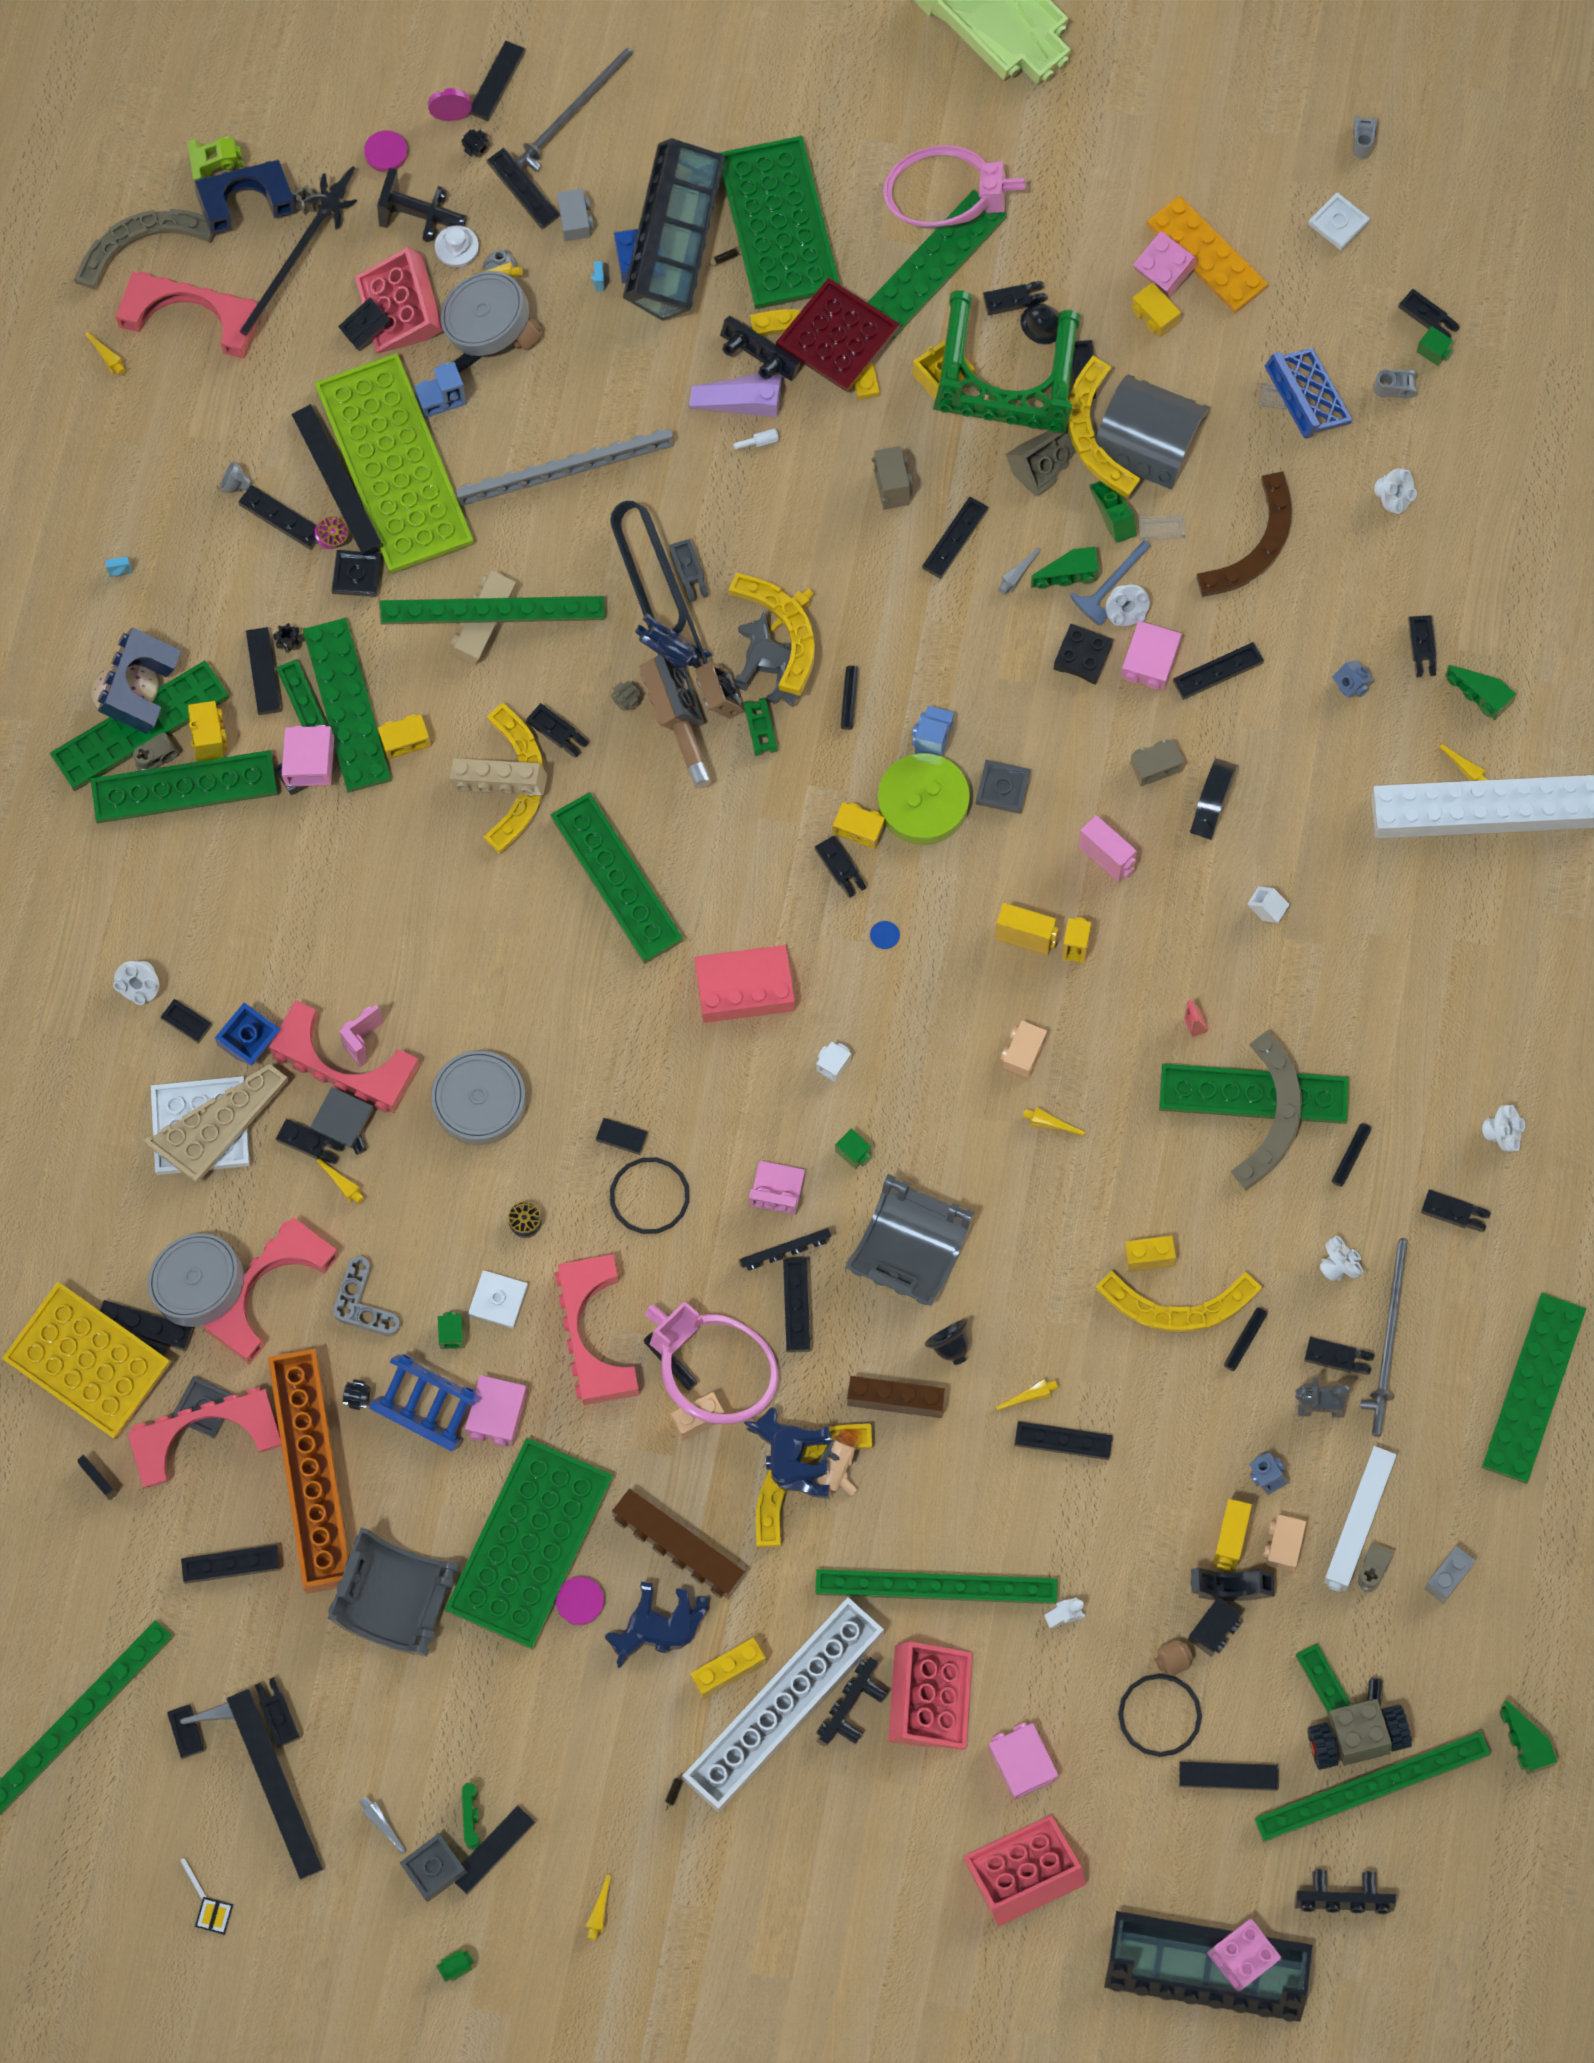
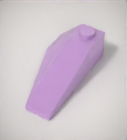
(739, 395)

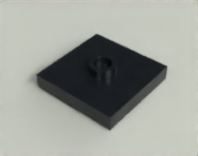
(356, 573)

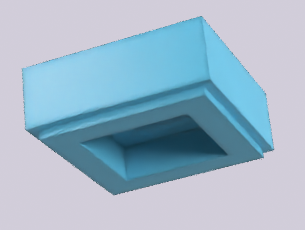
(598, 276)
(118, 566)

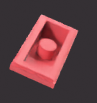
(1194, 1019)

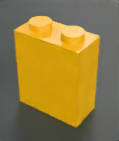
(1026, 929)
(1231, 1535)

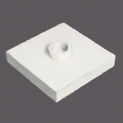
(1338, 221)
(498, 1299)

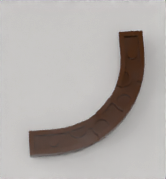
(1266, 551)

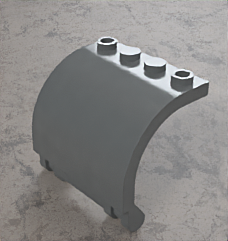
(1149, 430)
(911, 1242)
(391, 1594)

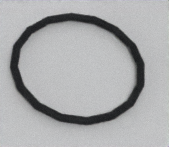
(648, 1231)
(1182, 1684)

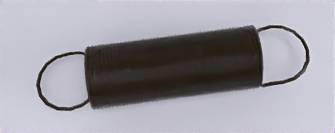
(725, 256)
(673, 1792)

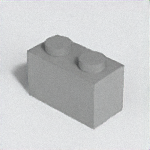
(573, 214)
(1450, 1574)

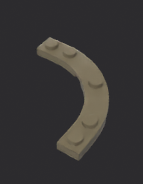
(132, 229)
(1286, 1117)

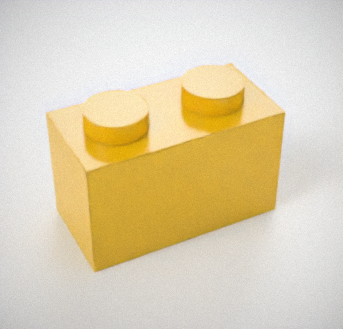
(1155, 310)
(404, 736)
(858, 825)
(1076, 940)
(1149, 1253)

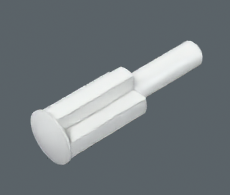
(759, 439)

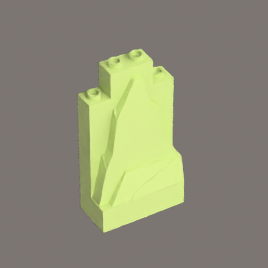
(1008, 33)

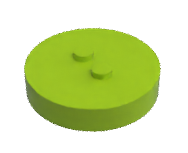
(923, 798)

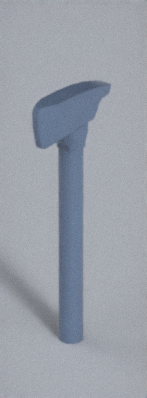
(1089, 605)

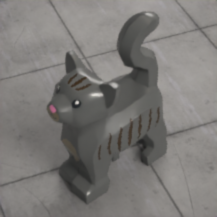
(1322, 1399)

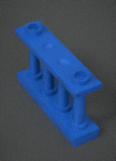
(406, 1416)

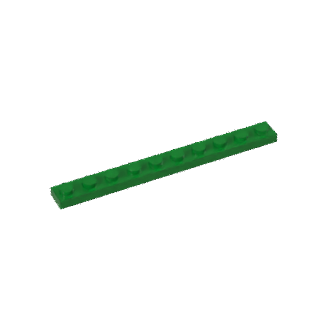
(491, 610)
(936, 1586)
(82, 1713)
(1371, 1787)

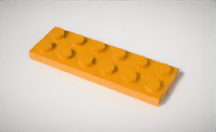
(1217, 261)

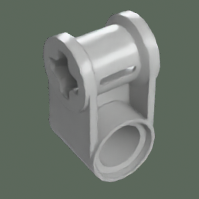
(1364, 133)
(1398, 383)

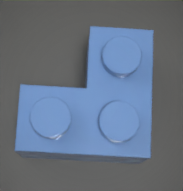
(441, 393)
(932, 731)

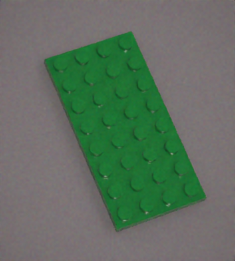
(778, 221)
(529, 1543)

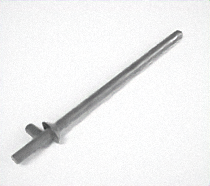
(532, 150)
(1381, 1394)

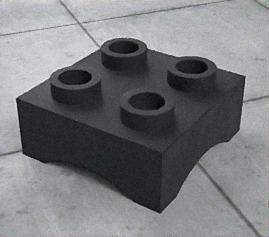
(1083, 653)

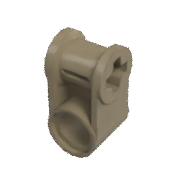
(156, 752)
(1374, 1564)

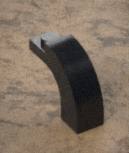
(1212, 798)
(1232, 1586)

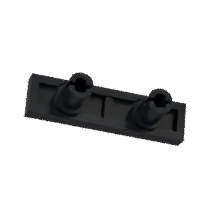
(760, 348)
(861, 1684)
(1335, 1901)

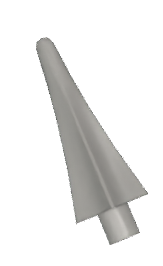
(1012, 578)
(219, 1713)
(375, 1815)

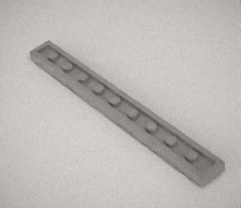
(566, 467)

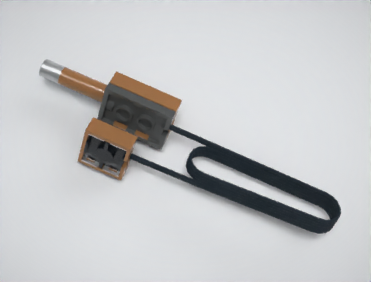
(667, 683)

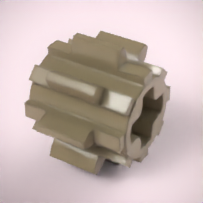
(301, 195)
(626, 695)

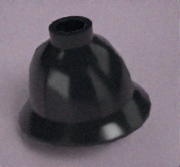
(1040, 323)
(951, 1342)

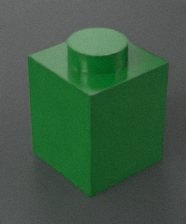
(1435, 346)
(854, 1149)
(450, 1331)

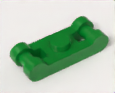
(760, 726)
(470, 1815)

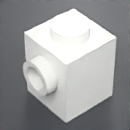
(1268, 904)
(833, 1060)

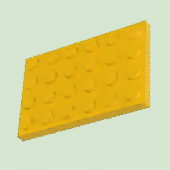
(86, 1360)

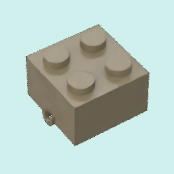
(892, 477)

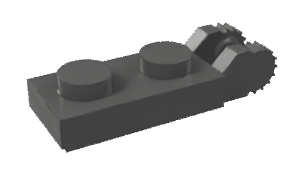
(688, 567)

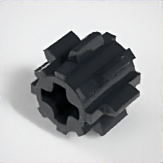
(475, 143)
(282, 640)
(356, 1394)

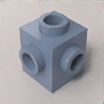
(1353, 679)
(1268, 1473)

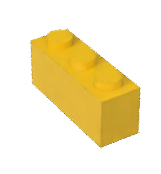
(728, 1668)

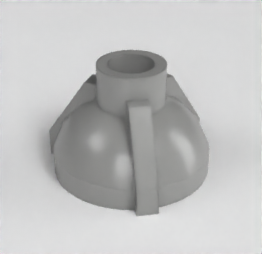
(492, 262)
(234, 479)

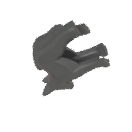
(766, 657)

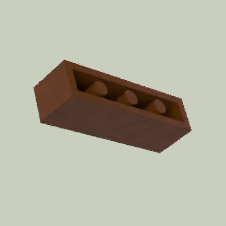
(895, 1397)

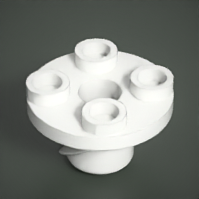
(456, 246)
(1396, 490)
(1127, 605)
(136, 981)
(1505, 1128)
(1340, 1261)

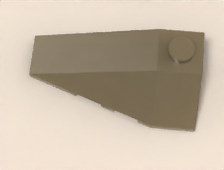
(1041, 460)

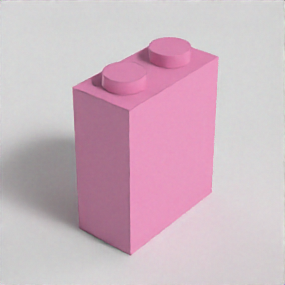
(1151, 655)
(308, 756)
(1107, 849)
(498, 1411)
(1022, 1760)

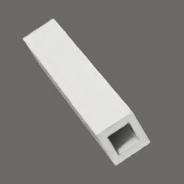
(1359, 1519)

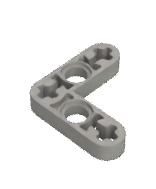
(357, 1309)

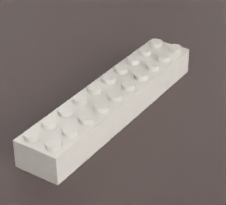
(1483, 806)
(783, 1705)

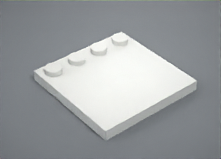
(178, 1099)

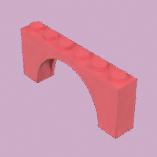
(148, 294)
(381, 1086)
(291, 1246)
(596, 1379)
(153, 1442)

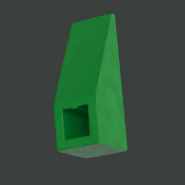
(1114, 512)
(1073, 567)
(1486, 691)
(1532, 1744)

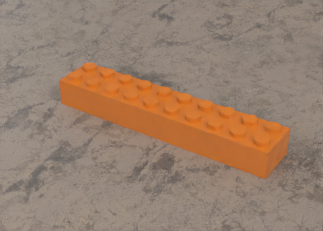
(309, 1469)

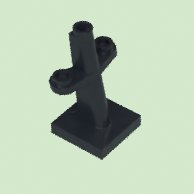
(393, 201)

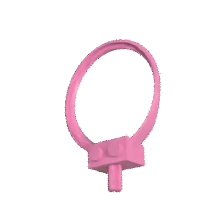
(991, 190)
(675, 1331)

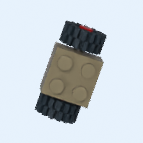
(1359, 1734)

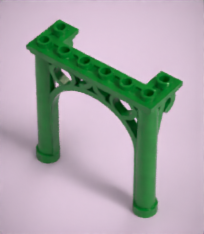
(951, 399)

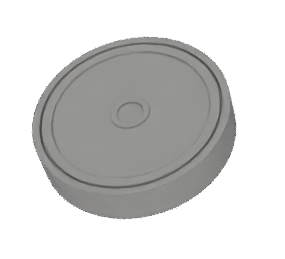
(484, 313)
(478, 1097)
(195, 1279)

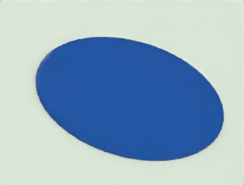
(884, 934)

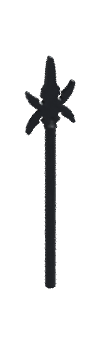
(330, 202)

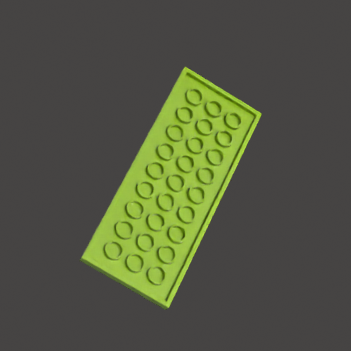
(394, 463)

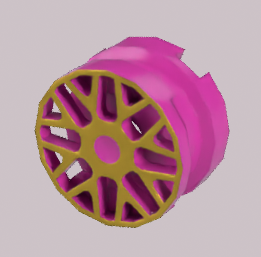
(331, 532)

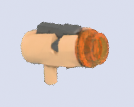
(839, 1455)

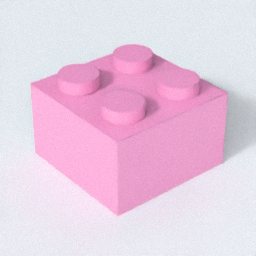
(1165, 264)

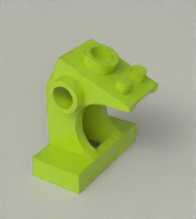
(227, 157)

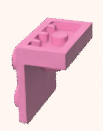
(354, 1031)
(776, 1187)
(1244, 1955)

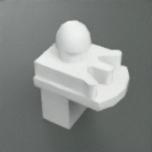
(1066, 1612)

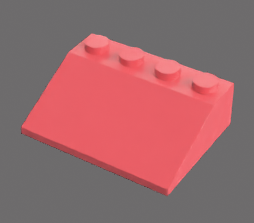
(405, 296)
(744, 983)
(930, 1696)
(1025, 1870)

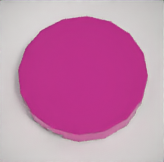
(449, 105)
(385, 150)
(580, 1601)

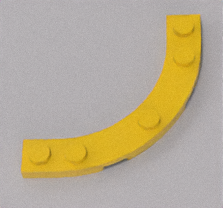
(777, 322)
(1083, 436)
(793, 618)
(525, 806)
(1178, 1318)
(771, 1495)

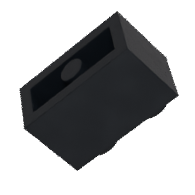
(1214, 1627)

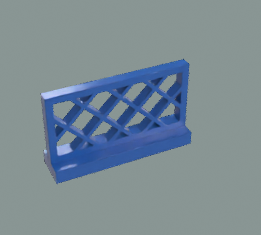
(1294, 395)

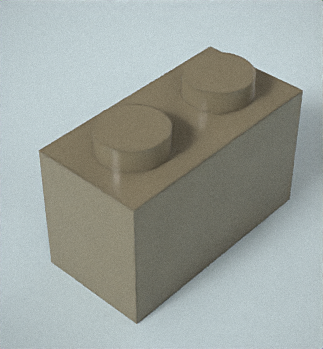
(1156, 762)

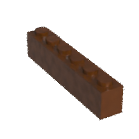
(679, 1544)

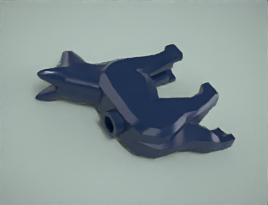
(669, 644)
(787, 1451)
(653, 1629)

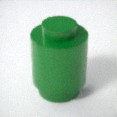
(455, 1965)

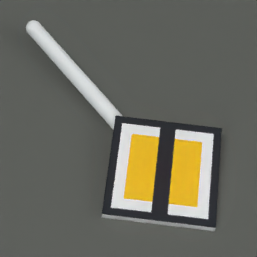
(213, 1914)

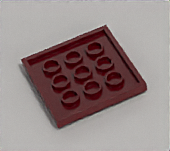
(837, 334)

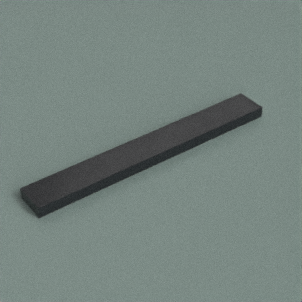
(337, 480)
(274, 1784)

